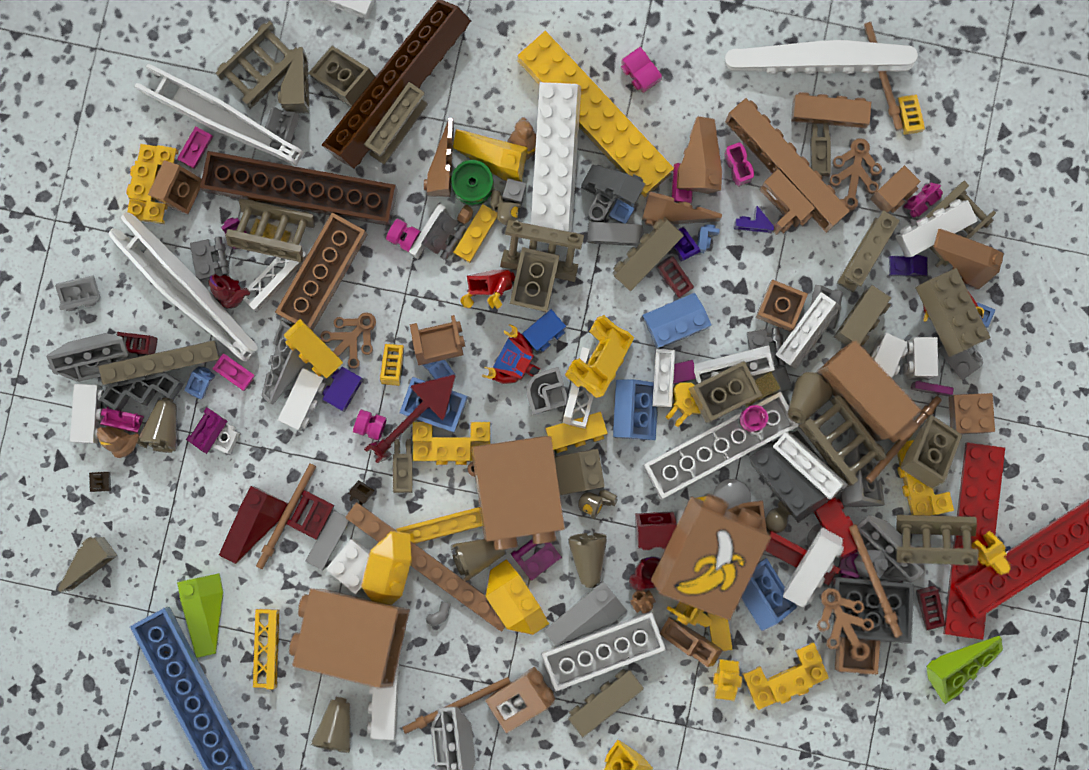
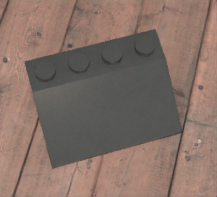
(787, 482)
(899, 597)

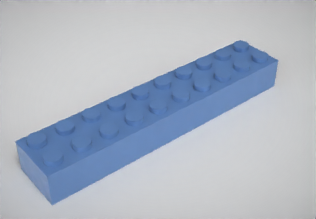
(190, 693)

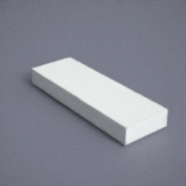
(417, 248)
(663, 378)

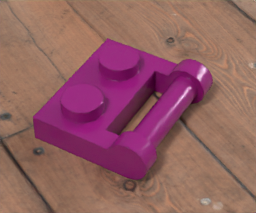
(207, 430)
(539, 561)

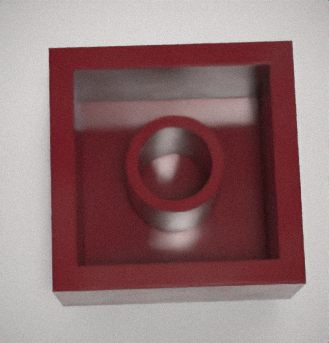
(654, 529)

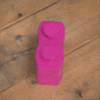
(641, 70)
(736, 159)

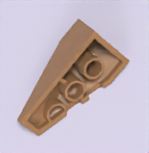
(440, 172)

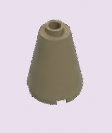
(808, 396)
(160, 427)
(475, 556)
(588, 556)
(334, 727)

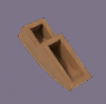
(691, 642)

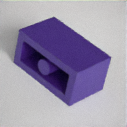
(342, 388)

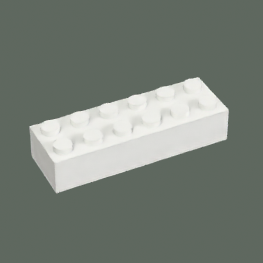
(603, 651)

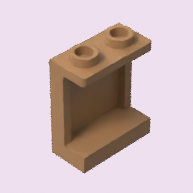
(437, 342)

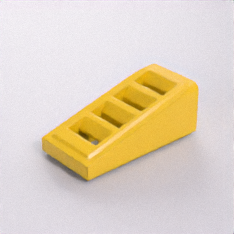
(905, 121)
(389, 380)

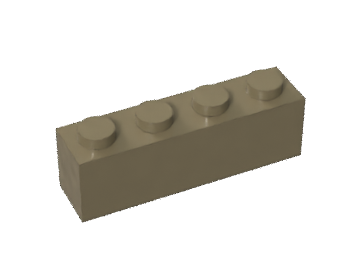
(647, 253)
(605, 703)

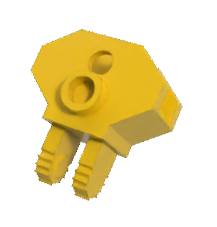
(683, 403)
(993, 555)
(690, 614)
(727, 680)

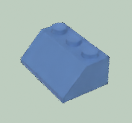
(676, 321)
(634, 410)
(453, 414)
(765, 596)

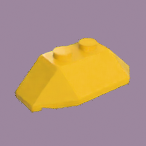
(388, 568)
(514, 600)

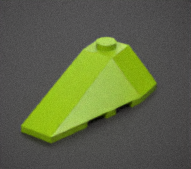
(202, 610)
(955, 668)

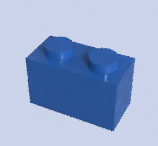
(544, 331)

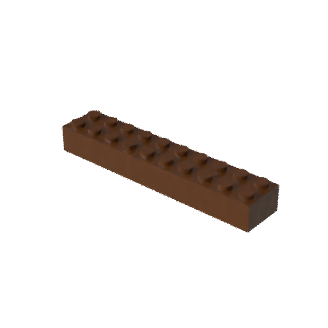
(411, 64)
(298, 188)

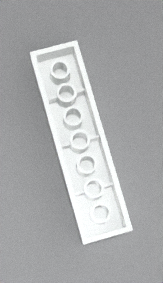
(556, 155)
(716, 448)

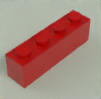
(834, 520)

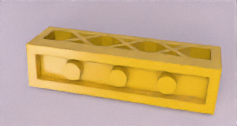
(270, 648)

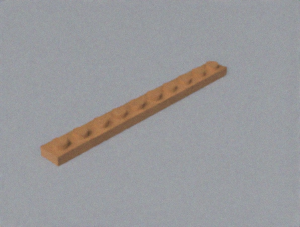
(429, 567)

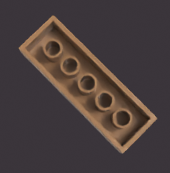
(322, 271)

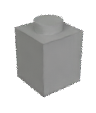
(514, 191)
(878, 560)

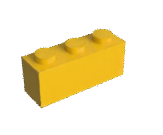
(312, 349)
(567, 435)

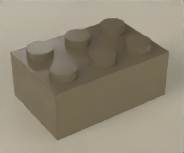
(863, 316)

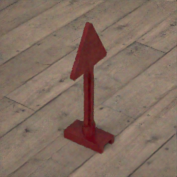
(434, 395)

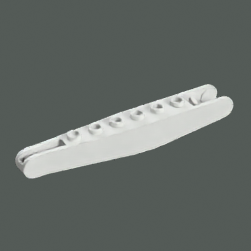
(824, 57)
(219, 116)
(181, 286)

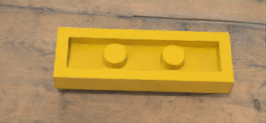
(476, 233)

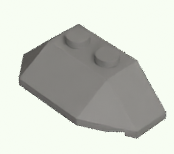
(81, 357)
(881, 535)
(452, 740)

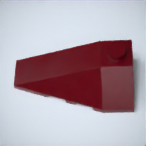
(253, 520)

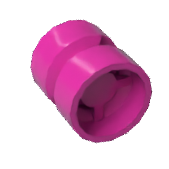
(397, 233)
(753, 418)
(369, 424)

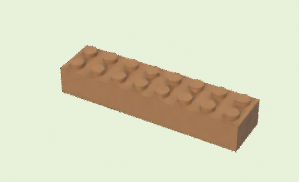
(776, 154)

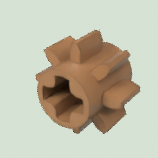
(643, 601)

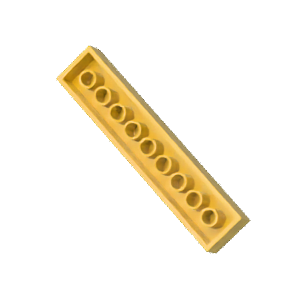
(598, 114)

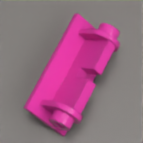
(930, 193)
(121, 420)

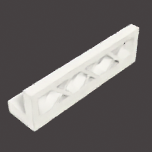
(276, 283)
(808, 330)
(574, 394)
(810, 465)

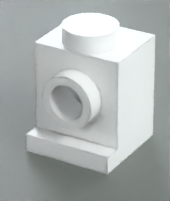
(228, 445)

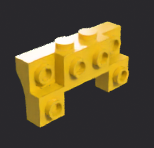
(143, 176)
(605, 359)
(447, 448)
(920, 496)
(788, 682)

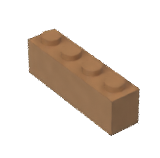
(835, 111)

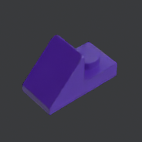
(759, 224)
(686, 246)
(908, 266)

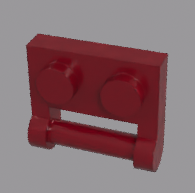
(316, 517)

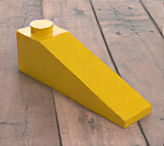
(502, 158)
(625, 758)

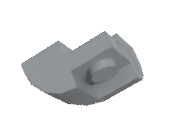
(546, 391)

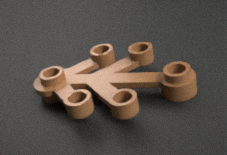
(856, 170)
(350, 338)
(843, 621)

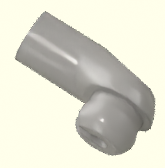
(439, 617)

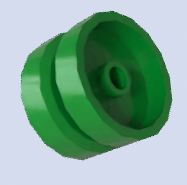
(472, 171)

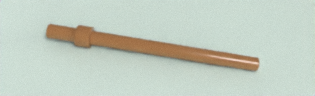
(893, 110)
(925, 413)
(268, 549)
(889, 616)
(422, 721)

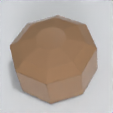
(465, 214)

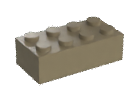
(952, 312)

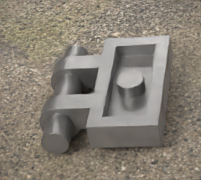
(440, 232)
(203, 258)
(760, 339)

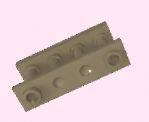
(264, 83)
(396, 123)
(960, 193)
(268, 246)
(868, 251)
(566, 269)
(824, 443)
(936, 526)

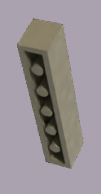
(158, 362)

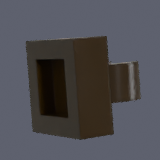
(100, 481)
(361, 492)

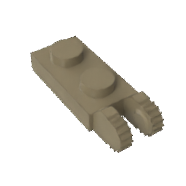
(821, 150)
(402, 468)

